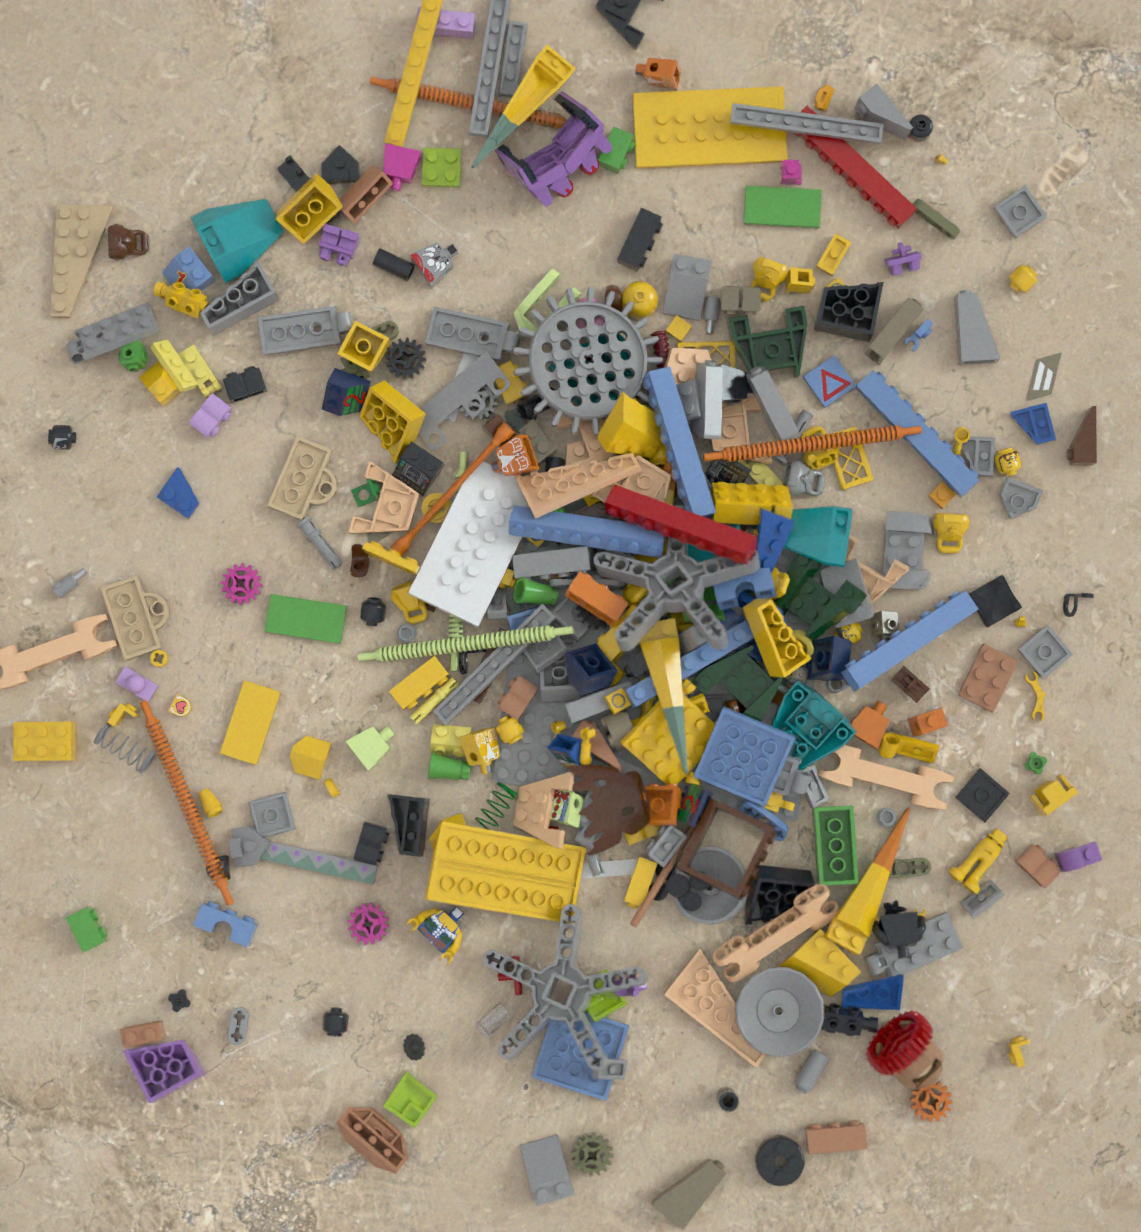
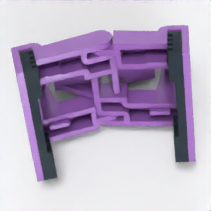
(569, 150)

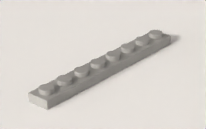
(489, 68)
(806, 123)
(489, 669)

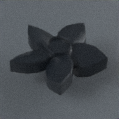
(893, 908)

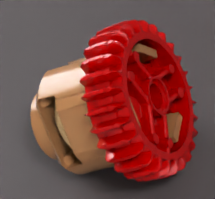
(906, 1051)

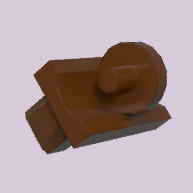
(910, 684)

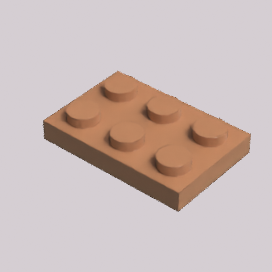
(988, 678)

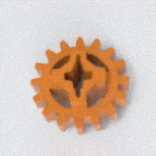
(939, 1097)

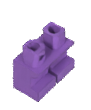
(339, 242)

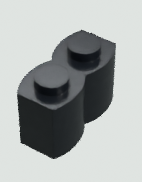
(244, 384)
(370, 843)

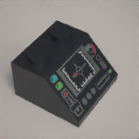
(418, 468)
(726, 472)

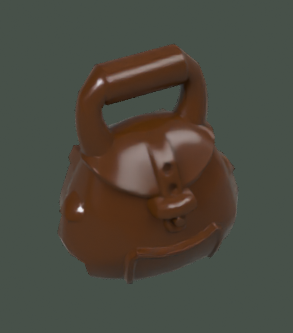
(123, 242)

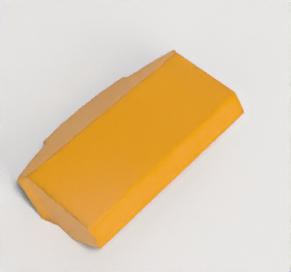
(823, 97)

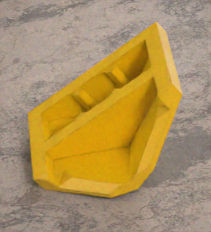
(310, 756)

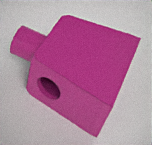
(400, 165)

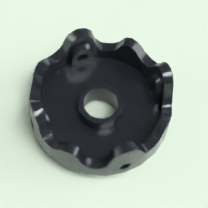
(779, 1146)

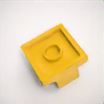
(1052, 795)

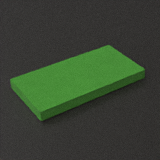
(782, 206)
(305, 618)

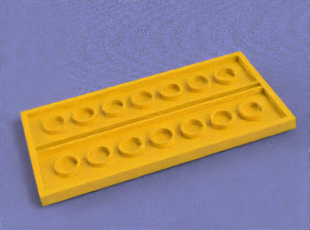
(697, 130)
(503, 872)

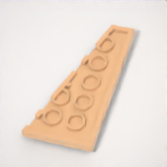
(568, 483)
(708, 1002)

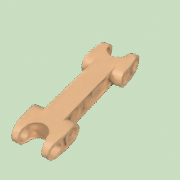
(81, 641)
(919, 785)
(744, 953)

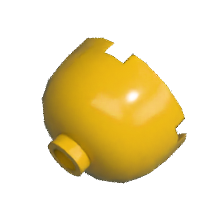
(643, 297)

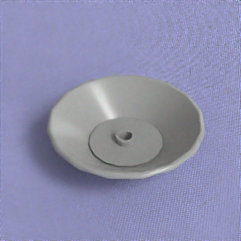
(792, 1028)

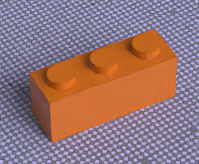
(596, 598)

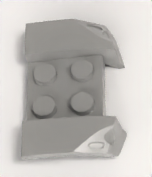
(906, 544)

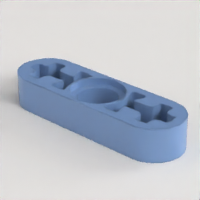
(760, 811)

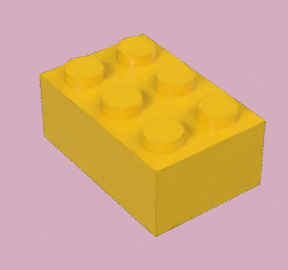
(44, 741)

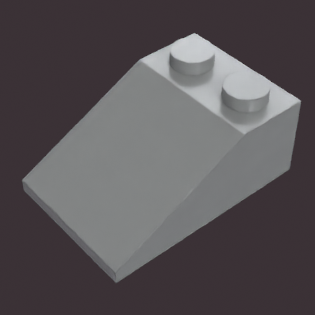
(878, 108)
(687, 287)
(833, 579)
(555, 679)
(547, 1170)

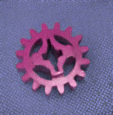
(248, 578)
(360, 926)

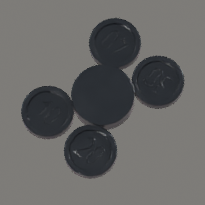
(679, 887)

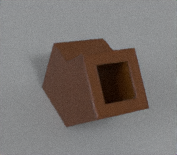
(778, 697)

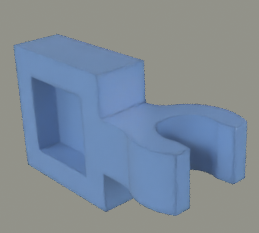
(923, 331)

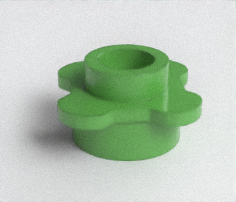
(1034, 758)

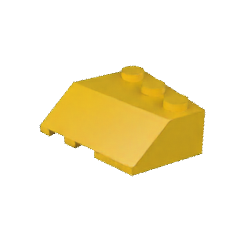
(391, 418)
(822, 963)

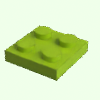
(441, 167)

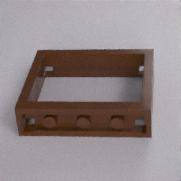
(698, 836)

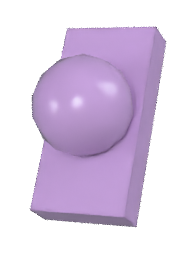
(136, 684)

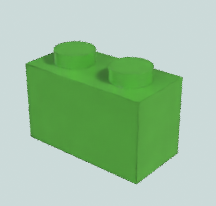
(622, 143)
(87, 928)

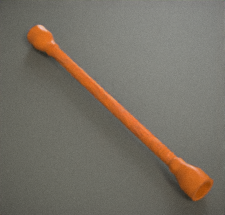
(502, 434)

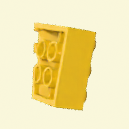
(630, 429)

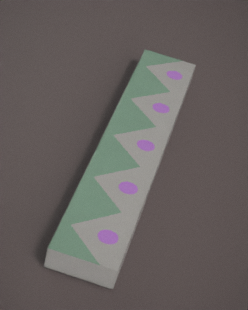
(320, 862)

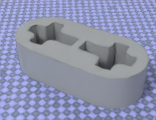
(234, 1024)

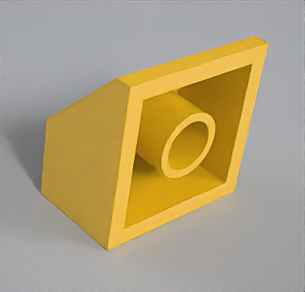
(364, 346)

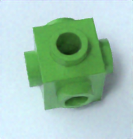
(133, 356)

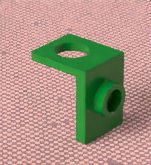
(371, 487)

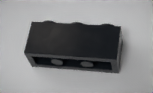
(640, 240)

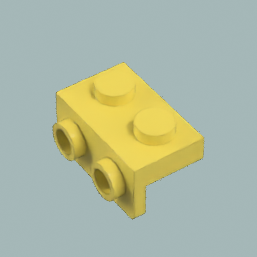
(446, 740)

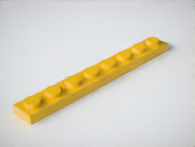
(413, 72)

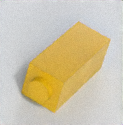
(640, 882)

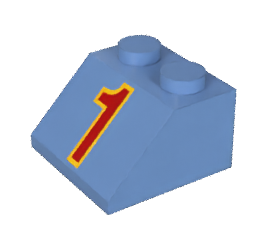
(188, 270)

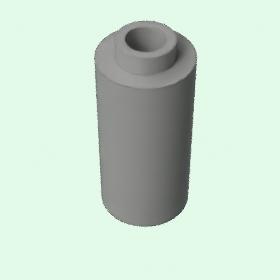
(811, 1071)

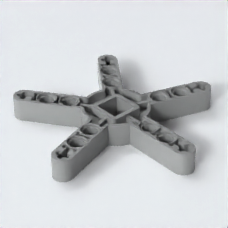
(682, 598)
(544, 983)

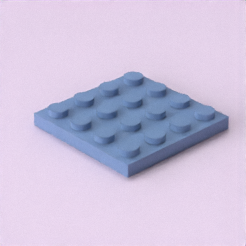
(744, 756)
(563, 1062)

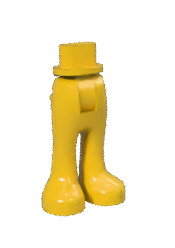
(987, 853)

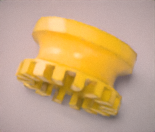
(153, 656)

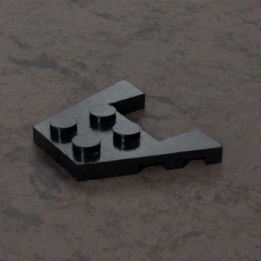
(619, 15)

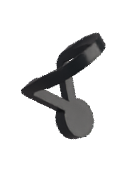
(1066, 602)
(463, 669)
(226, 866)

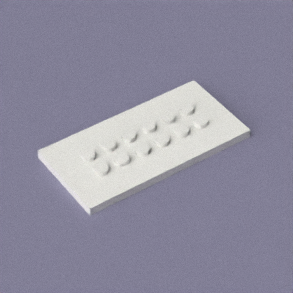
(471, 547)

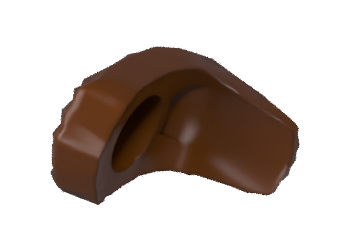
(617, 302)
(360, 561)
(734, 705)

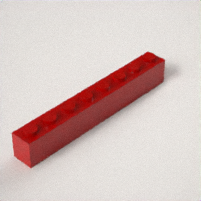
(861, 175)
(681, 524)

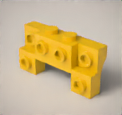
(609, 645)

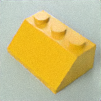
(309, 209)

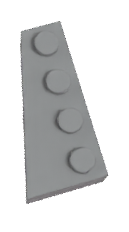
(240, 301)
(554, 562)

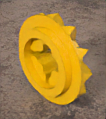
(430, 500)

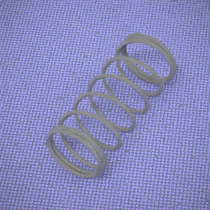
(106, 727)

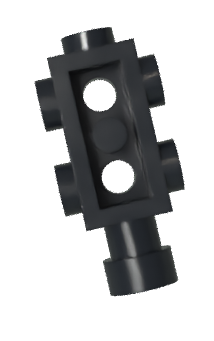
(843, 1020)

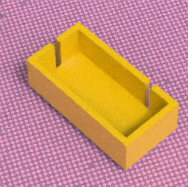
(742, 502)

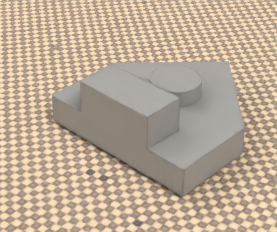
(1019, 497)
(247, 846)

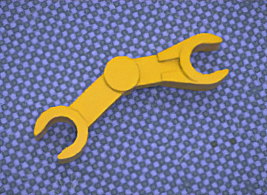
(1040, 695)

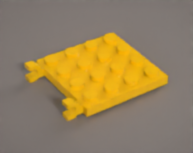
(653, 743)

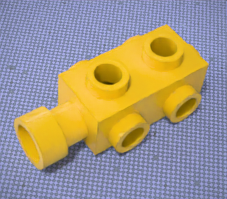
(182, 299)

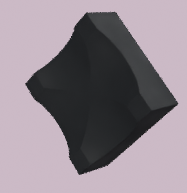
(995, 601)

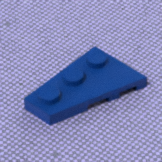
(875, 994)

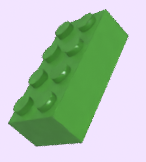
(835, 845)

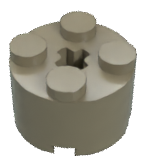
(618, 726)

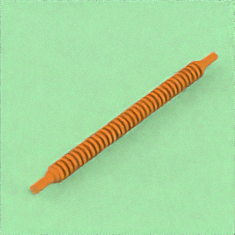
(393, 85)
(812, 444)
(152, 723)

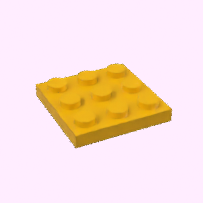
(391, 557)

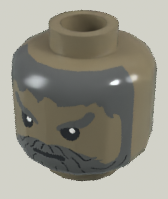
(798, 675)

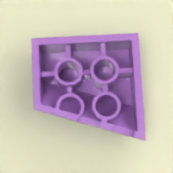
(164, 1068)

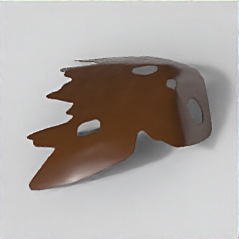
(609, 802)

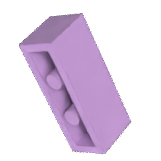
(455, 24)

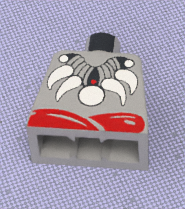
(434, 262)

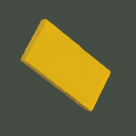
(250, 722)

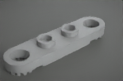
(597, 578)

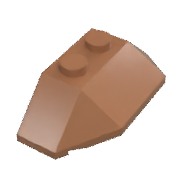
(373, 1138)

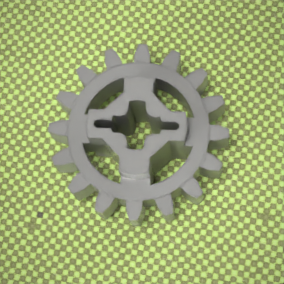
(485, 395)

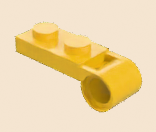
(907, 746)

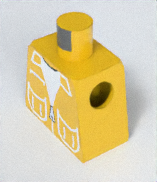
(481, 748)

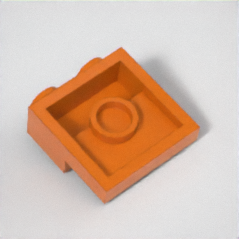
(663, 804)

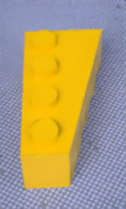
(774, 638)

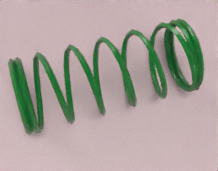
(510, 792)

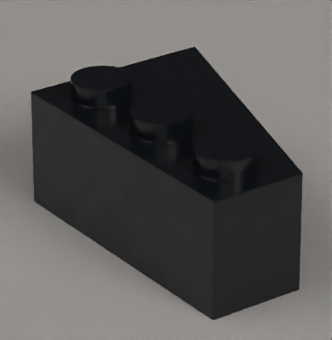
(410, 823)

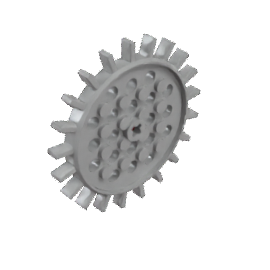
(548, 334)

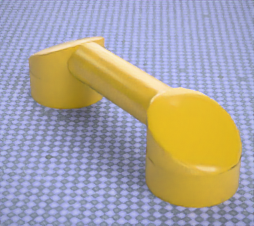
(961, 435)

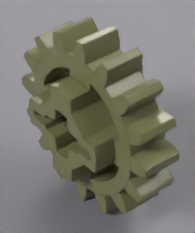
(602, 1145)

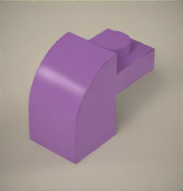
(1078, 857)

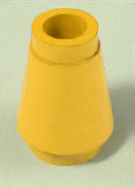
(210, 803)

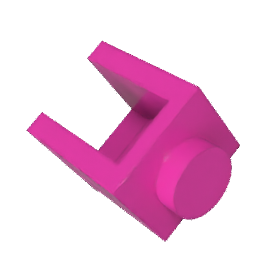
(791, 172)

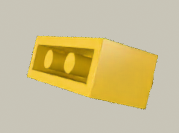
(419, 683)

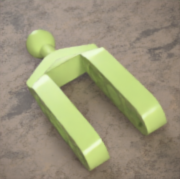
(535, 295)

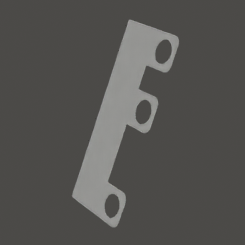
(460, 392)

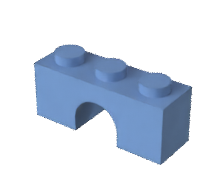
(759, 582)
(242, 928)

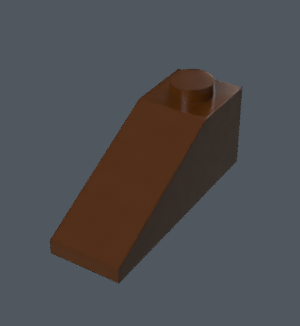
(1084, 445)

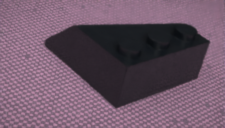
(849, 310)
(775, 892)

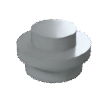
(406, 633)
(886, 817)

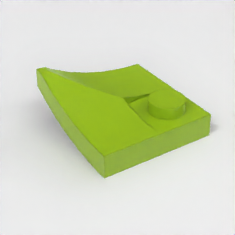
(604, 1004)
(410, 1100)

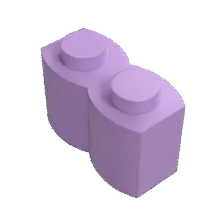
(210, 416)

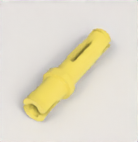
(440, 695)

